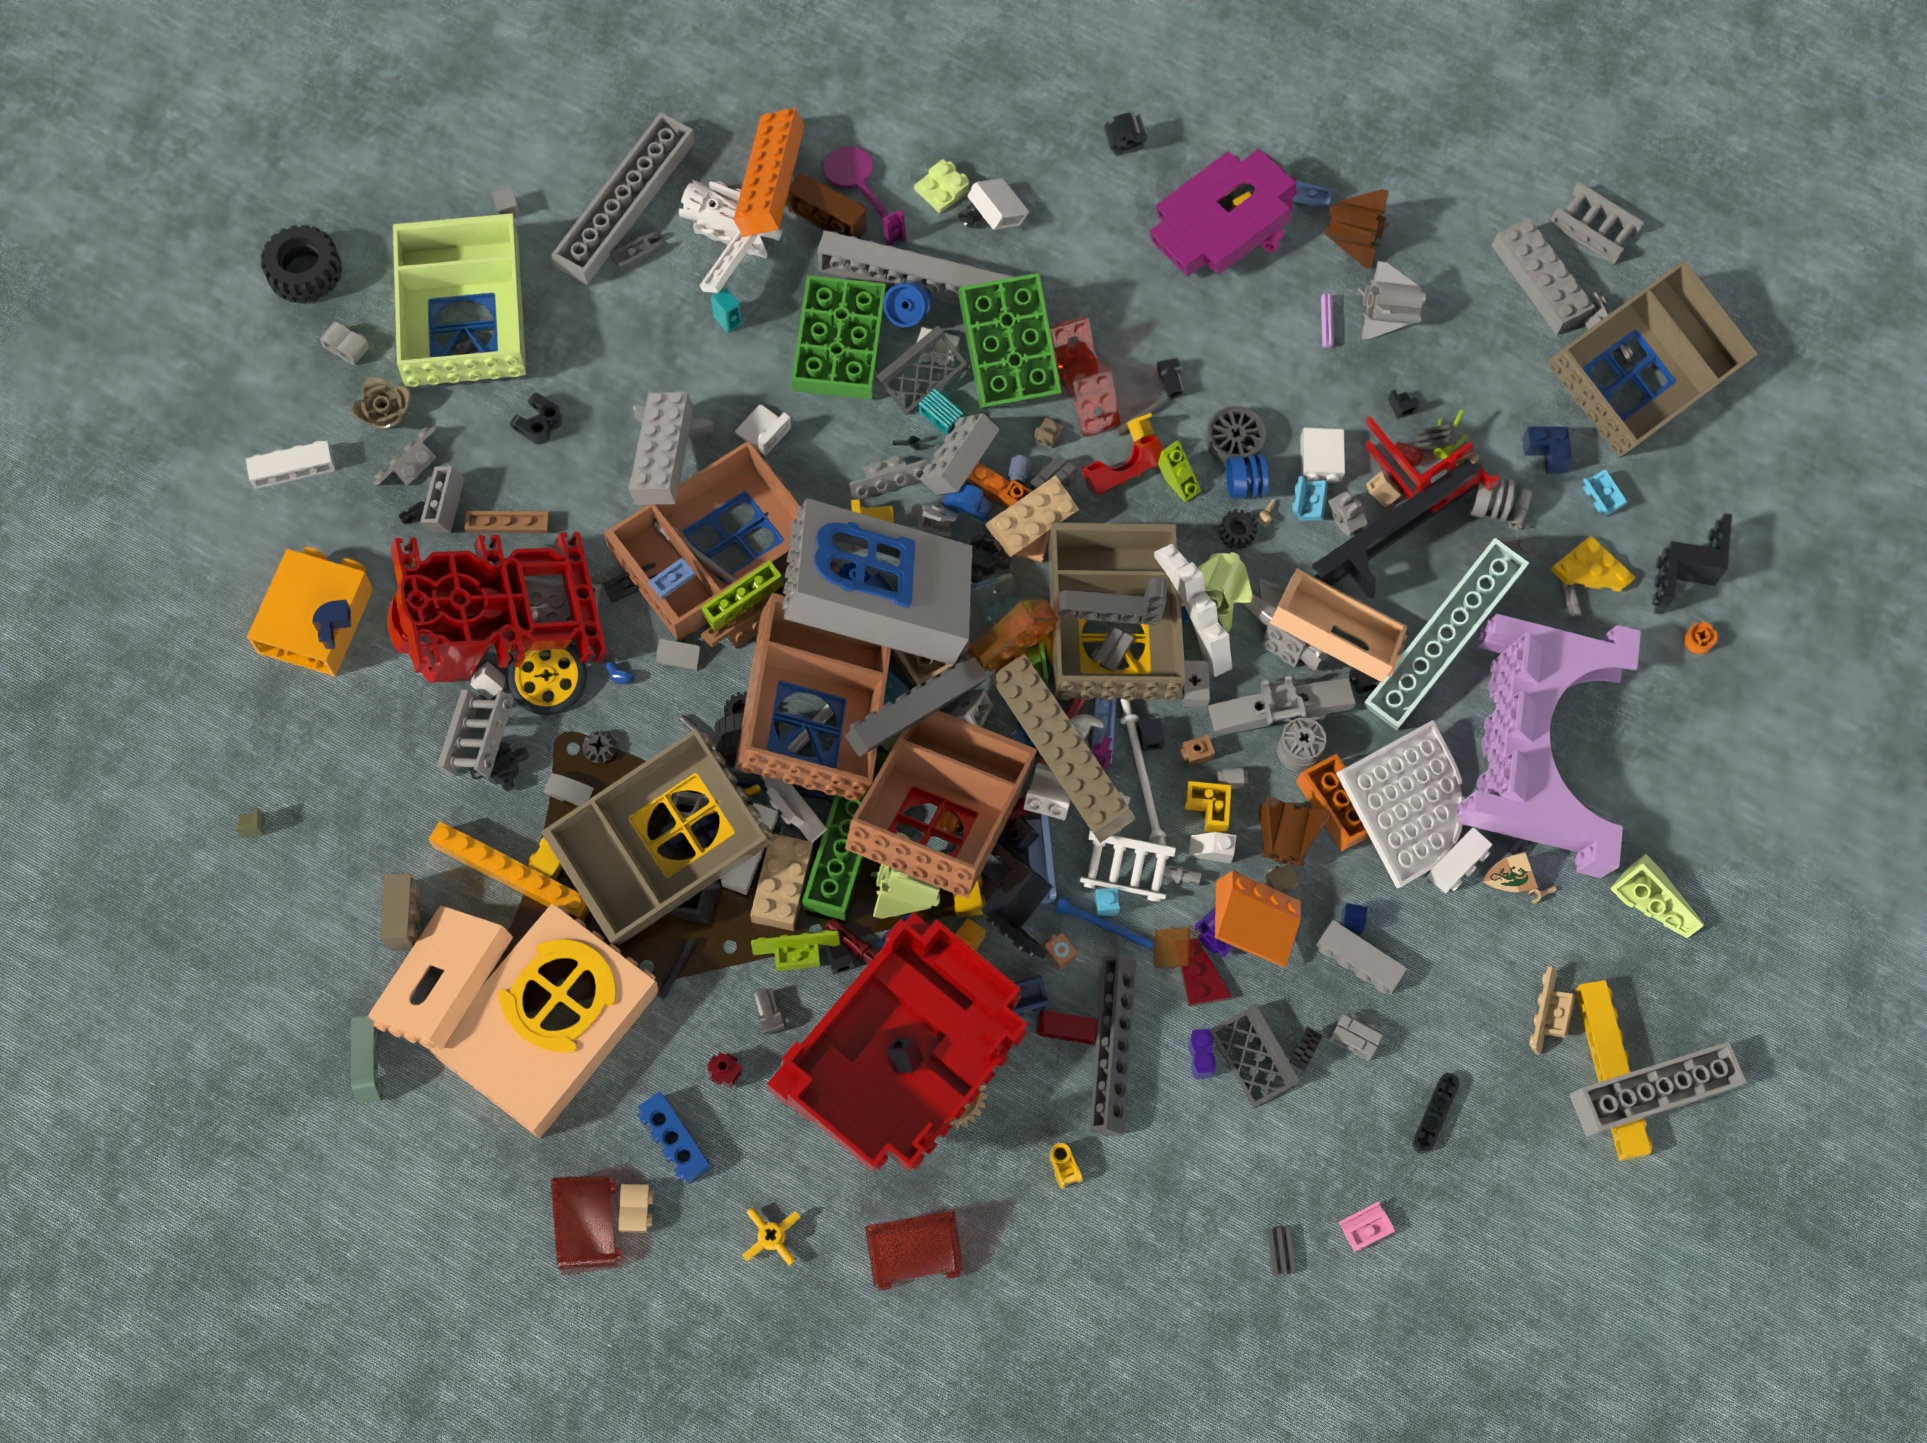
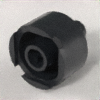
(1125, 133)

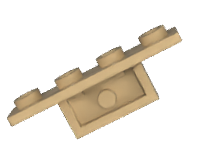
(1553, 1012)

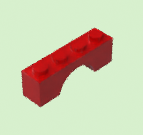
(1144, 455)

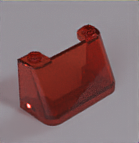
(584, 1224)
(914, 1249)

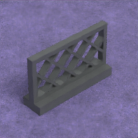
(913, 354)
(1273, 1050)

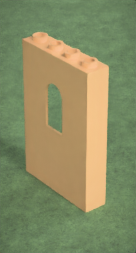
(1313, 608)
(467, 953)

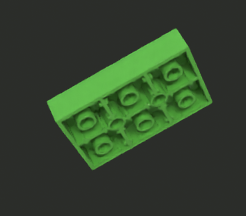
(839, 337)
(1009, 340)

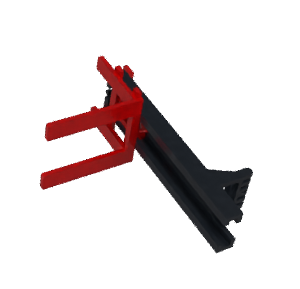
(1427, 502)

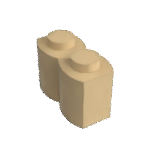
(634, 1208)

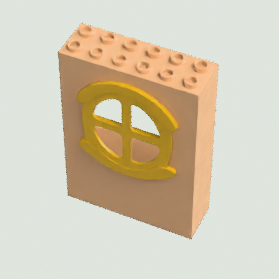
(538, 1070)

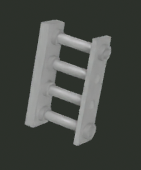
(1588, 237)
(460, 729)

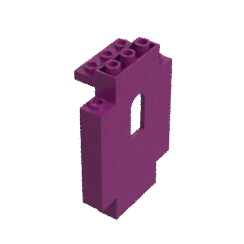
(1201, 232)

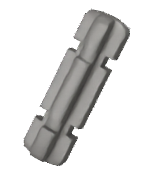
(1571, 600)

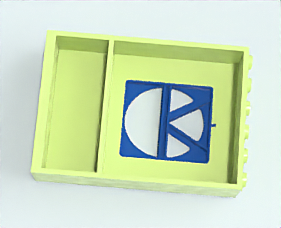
(449, 264)

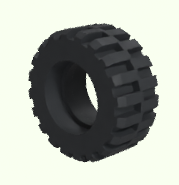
(295, 243)

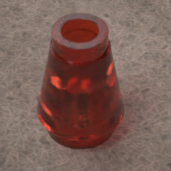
(1412, 454)

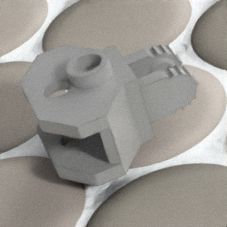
(1347, 512)
(934, 519)

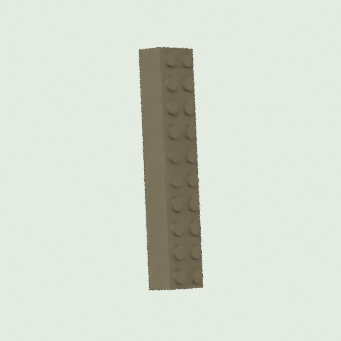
(1062, 748)

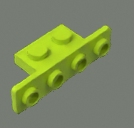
(796, 950)

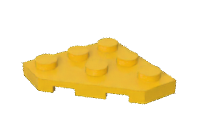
(1593, 567)

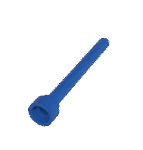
(1066, 907)

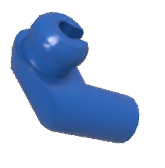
(619, 676)

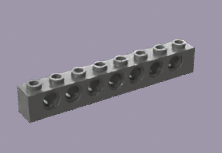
(1113, 1046)

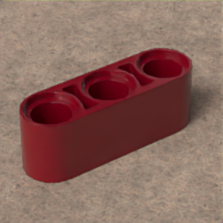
(1067, 1027)

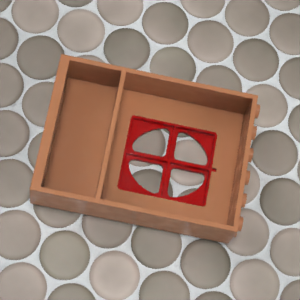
(959, 772)

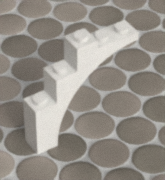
(1200, 607)

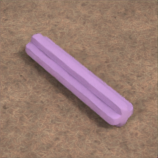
(1327, 321)

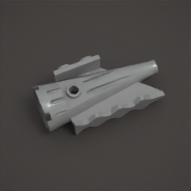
(1278, 641)

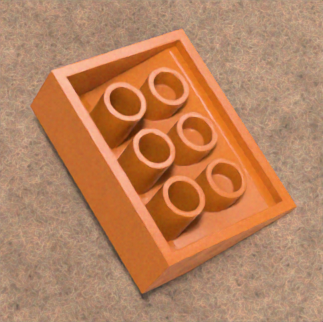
(1256, 917)

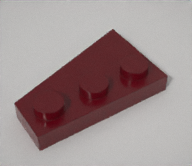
(1201, 978)

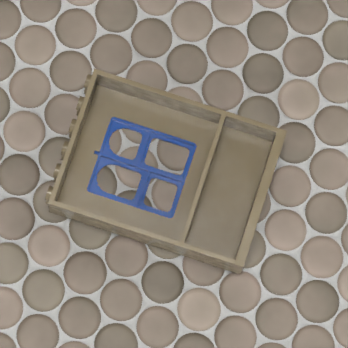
(1682, 335)

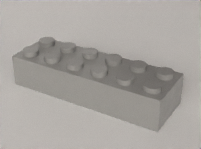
(1543, 276)
(661, 448)

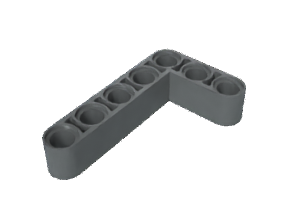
(1115, 607)

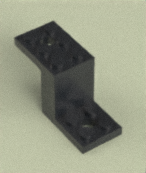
(1692, 563)
(1016, 900)

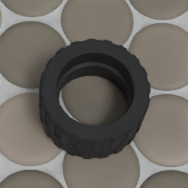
(728, 734)

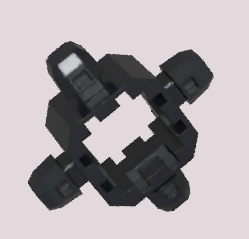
(988, 543)
(505, 776)

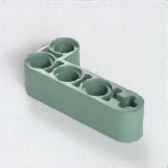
(364, 1060)

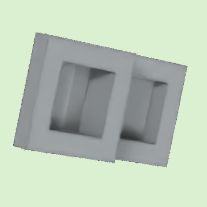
(567, 789)

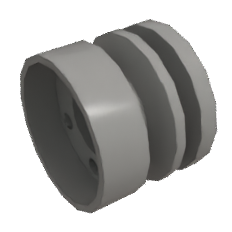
(1496, 500)
(1298, 754)

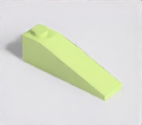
(1653, 893)

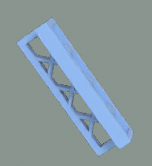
(1041, 855)

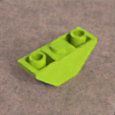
(1178, 472)

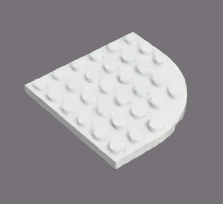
(1408, 801)

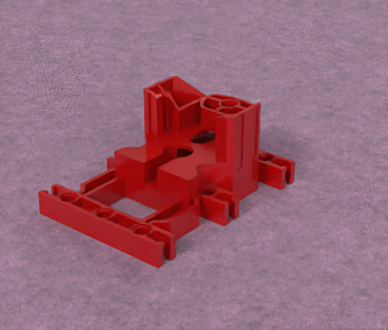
(462, 605)

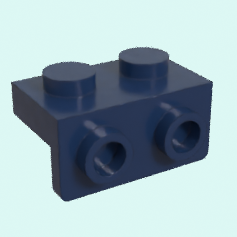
(1032, 995)

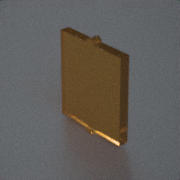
(1171, 947)

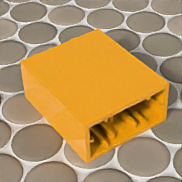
(298, 589)

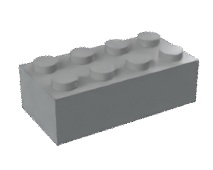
(959, 454)

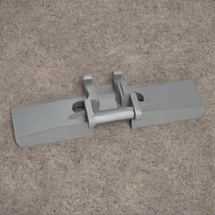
(1281, 703)

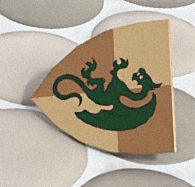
(1512, 874)

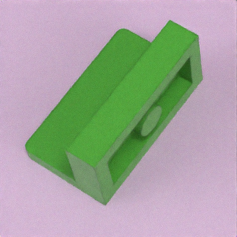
(1037, 658)

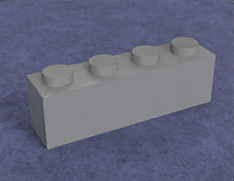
(1361, 957)

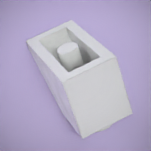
(1213, 846)

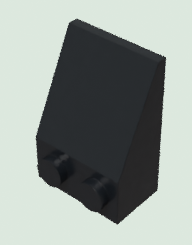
(699, 907)

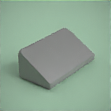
(678, 654)

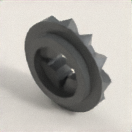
(605, 753)

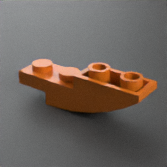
(996, 486)

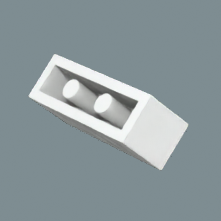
(1460, 861)

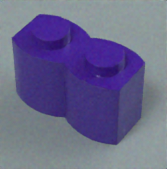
(1200, 1047)

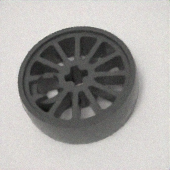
(1229, 432)

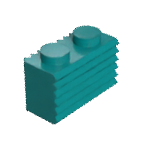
(726, 310)
(940, 410)

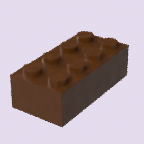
(826, 207)

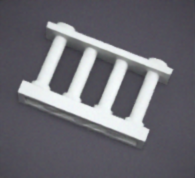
(1141, 849)

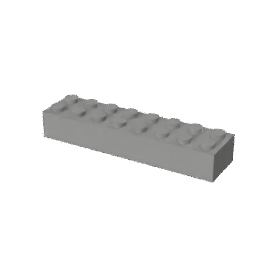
(1657, 1089)

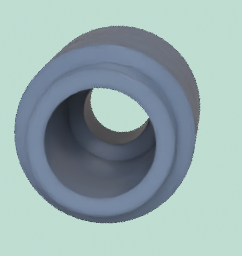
(1019, 469)

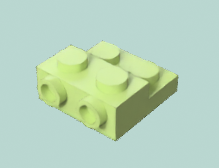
(942, 186)

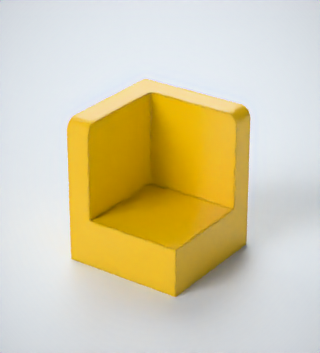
(1140, 427)

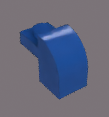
(969, 500)

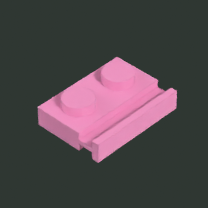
(1366, 1227)

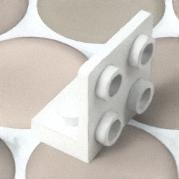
(764, 429)

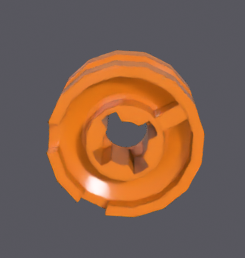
(1692, 638)
(949, 822)

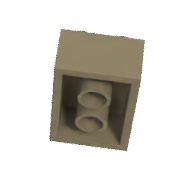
(400, 911)

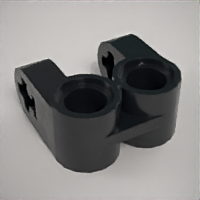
(542, 421)

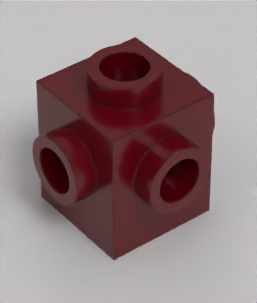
(729, 1075)

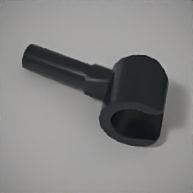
(910, 442)

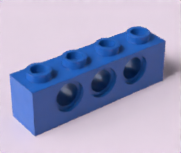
(658, 1106)

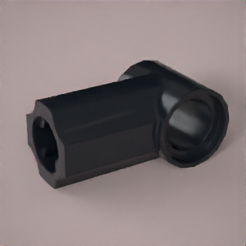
(1170, 372)

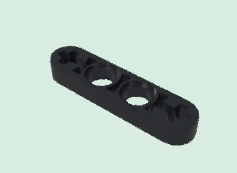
(1434, 1112)

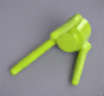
(1444, 452)

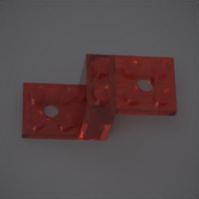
(1085, 376)

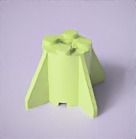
(1226, 584)
(902, 892)

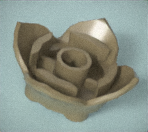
(379, 393)

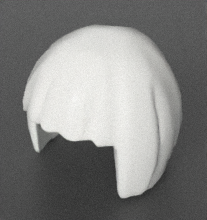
(1083, 724)

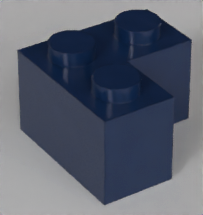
(1552, 444)

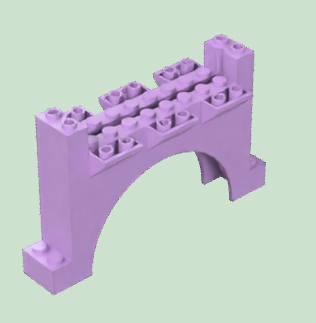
(1522, 787)

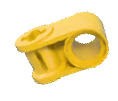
(1065, 1167)

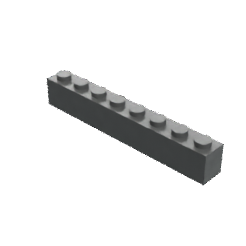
(916, 706)

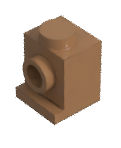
(1196, 757)

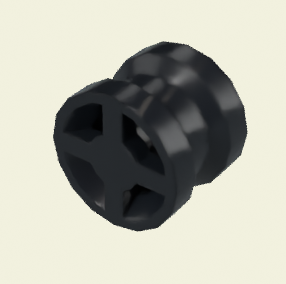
(970, 215)

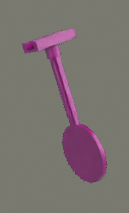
(851, 168)

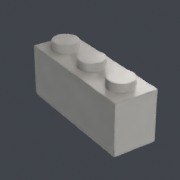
(442, 499)

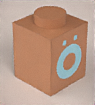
(1060, 950)

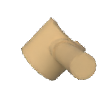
(1264, 517)
(1542, 893)

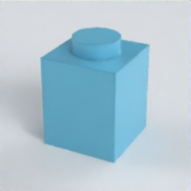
(1106, 902)

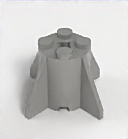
(1390, 301)

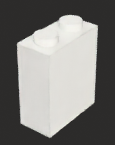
(998, 203)
(1322, 454)

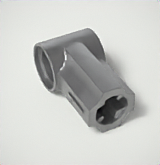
(769, 1017)

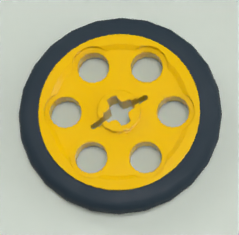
(562, 698)

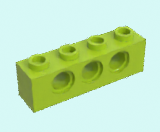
(742, 595)

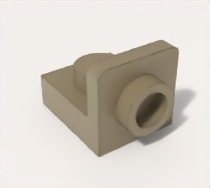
(1048, 433)

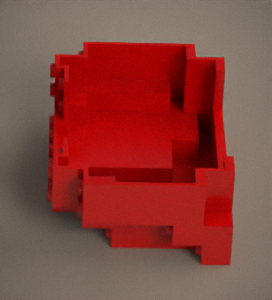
(917, 987)

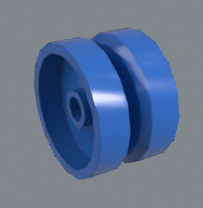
(896, 304)

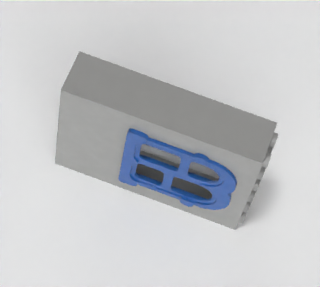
(934, 583)

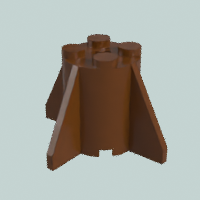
(1358, 224)
(1289, 830)

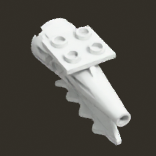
(715, 212)

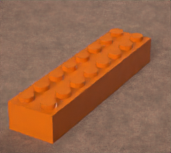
(769, 172)

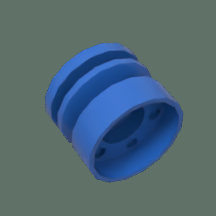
(1250, 476)

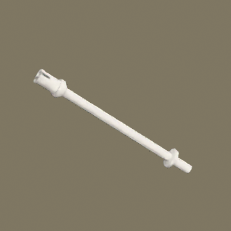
(1129, 719)

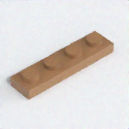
(507, 522)

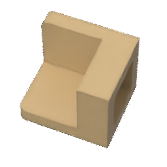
(1383, 489)

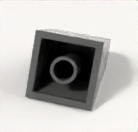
(1522, 545)

